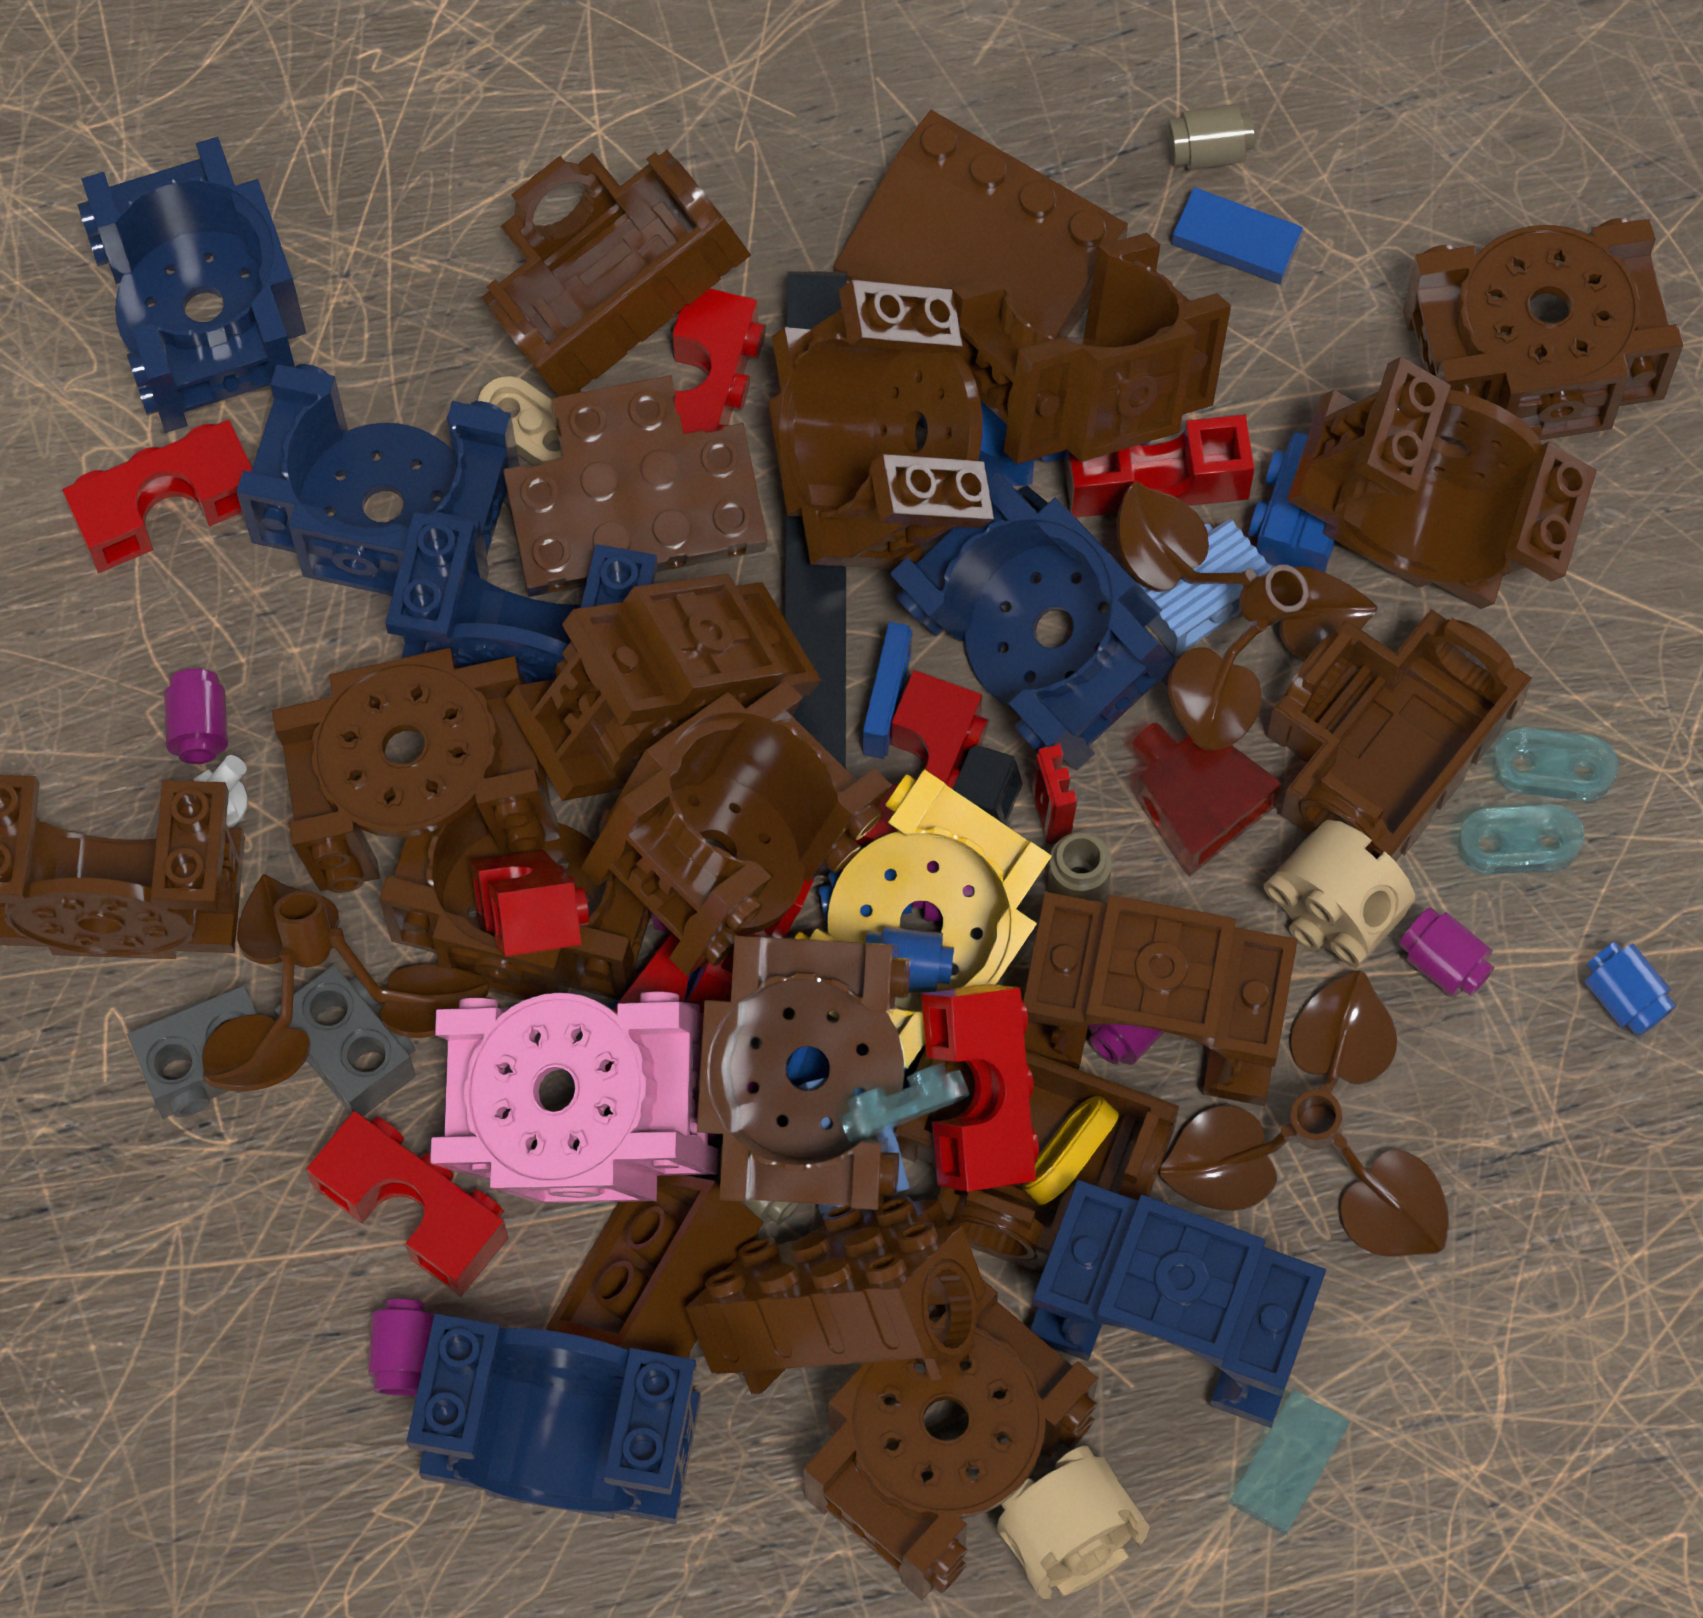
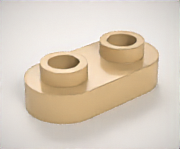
(534, 424)

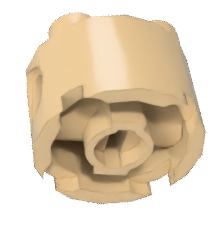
(1340, 893)
(1071, 1524)

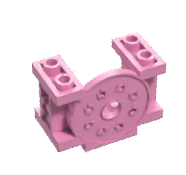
(651, 1089)

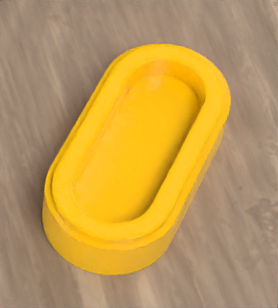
(1071, 1148)

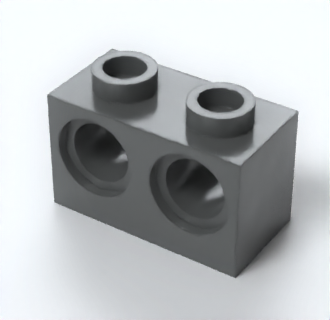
(184, 1038)
(340, 1045)

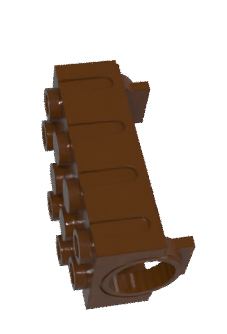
(609, 266)
(632, 486)
(1392, 729)
(1006, 1218)
(843, 1295)

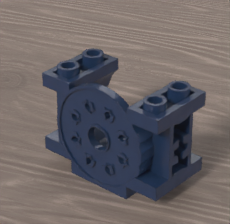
(176, 225)
(310, 446)
(987, 567)
(447, 606)
(1181, 1283)
(555, 1419)

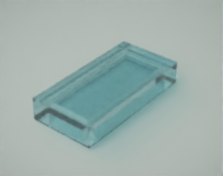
(1289, 1462)

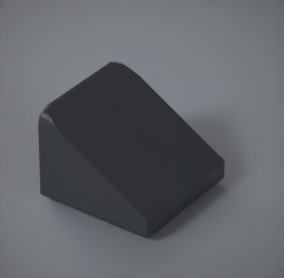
(990, 781)

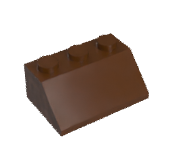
(653, 1265)

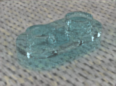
(1554, 761)
(1518, 837)
(876, 1112)

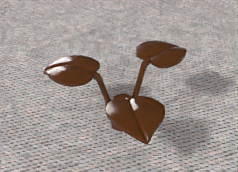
(1209, 694)
(301, 930)
(1223, 1153)

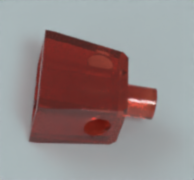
(1200, 796)

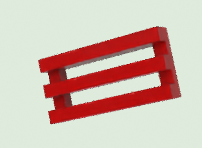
(1051, 796)

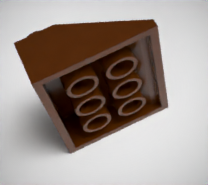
(971, 211)

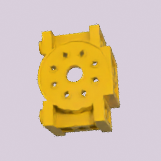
(970, 850)

